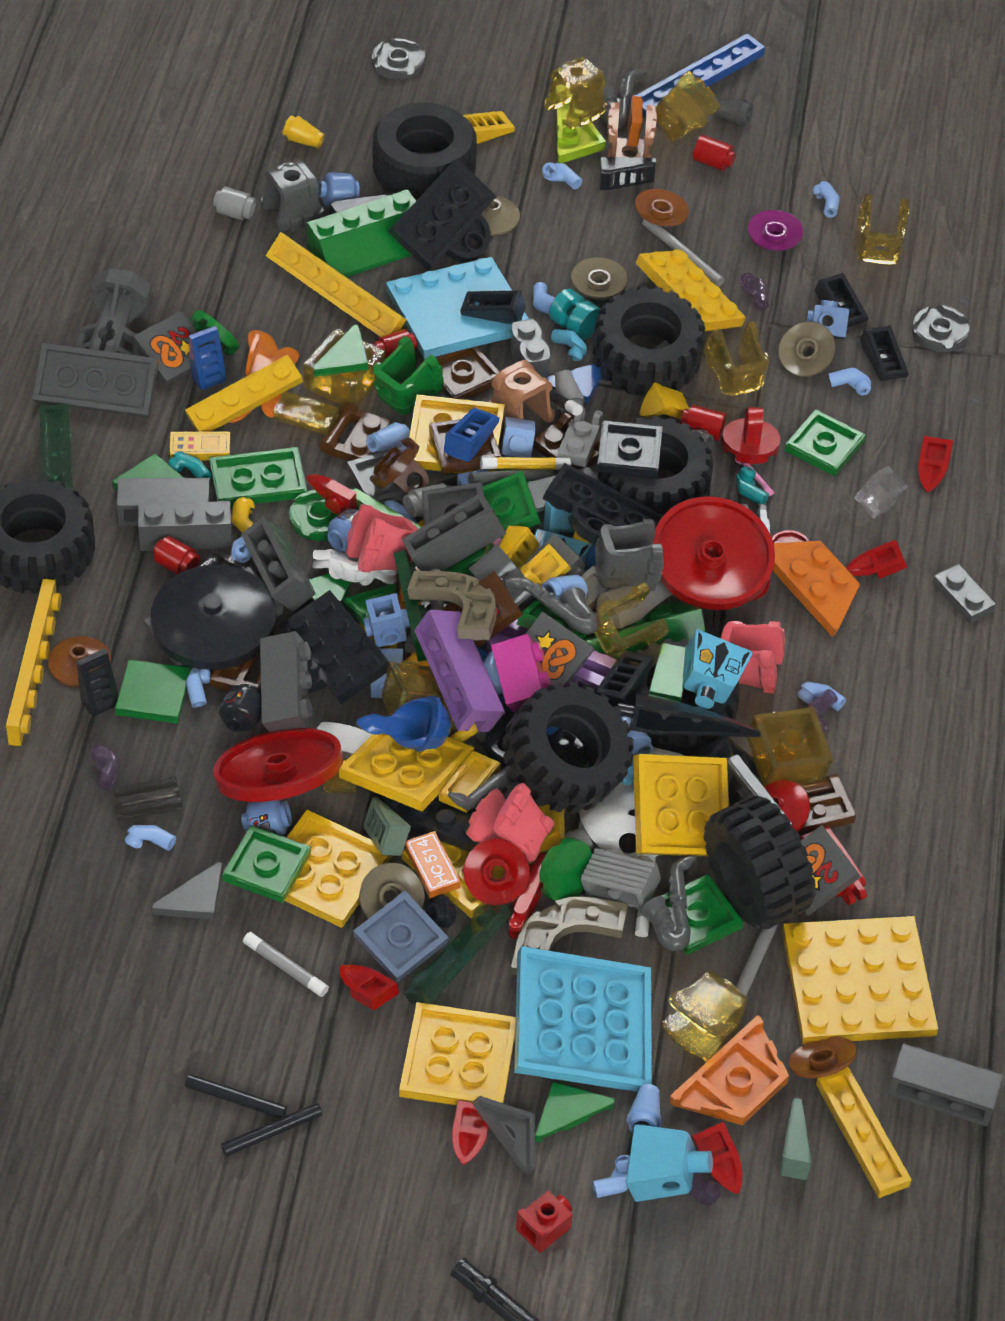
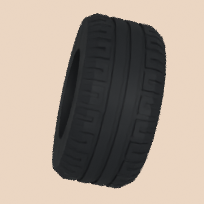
(416, 129)

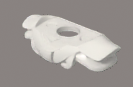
(345, 568)

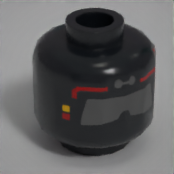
(241, 708)

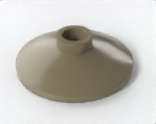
(501, 216)
(599, 278)
(799, 340)
(391, 878)

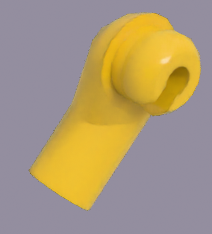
(241, 512)

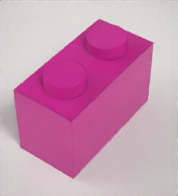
(519, 669)

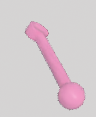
(764, 485)

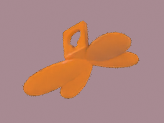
(262, 353)

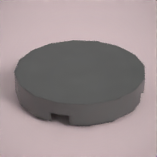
(398, 59)
(940, 329)

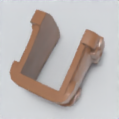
(619, 145)
(531, 389)

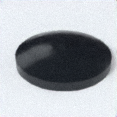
(213, 616)

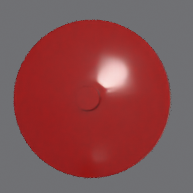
(714, 553)
(278, 765)

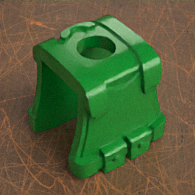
(401, 365)

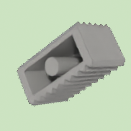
(620, 877)

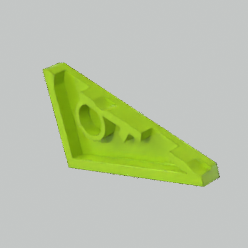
(576, 141)

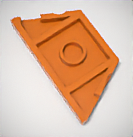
(816, 580)
(736, 1078)

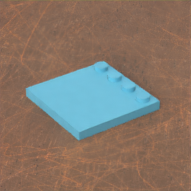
(434, 304)
(583, 1020)

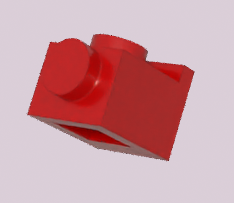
(543, 1229)

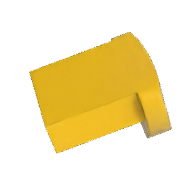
(662, 401)
(545, 566)

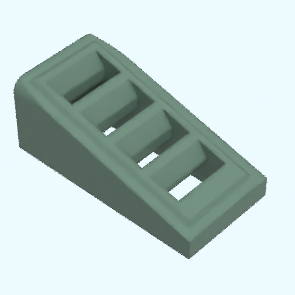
(386, 828)
(796, 1151)

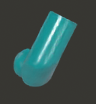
(193, 464)
(747, 487)

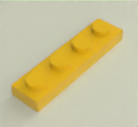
(244, 395)
(863, 1133)

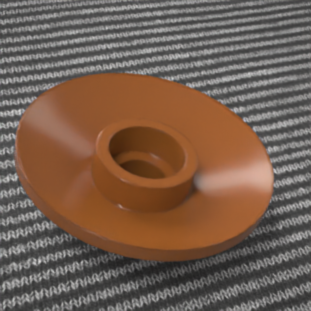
(661, 207)
(64, 658)
(822, 1057)

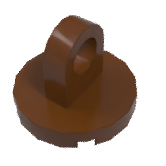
(397, 465)

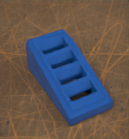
(207, 360)
(467, 437)

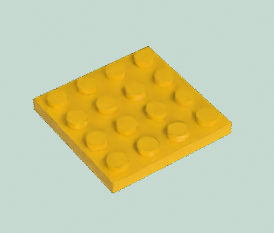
(859, 979)

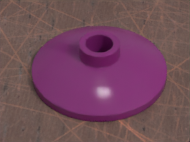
(775, 230)

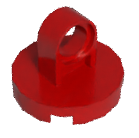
(751, 438)

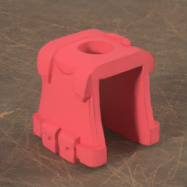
(376, 538)
(768, 649)
(511, 819)

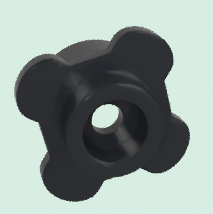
(441, 911)

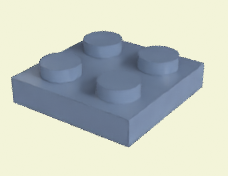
(401, 936)

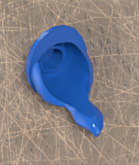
(414, 725)

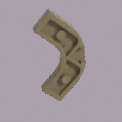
(463, 590)
(570, 916)

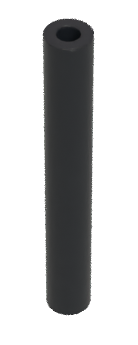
(235, 1096)
(271, 1129)

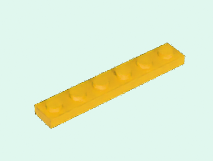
(334, 286)
(31, 668)

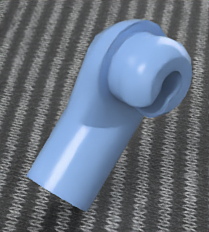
(561, 173)
(240, 551)
(616, 1182)

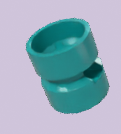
(574, 313)

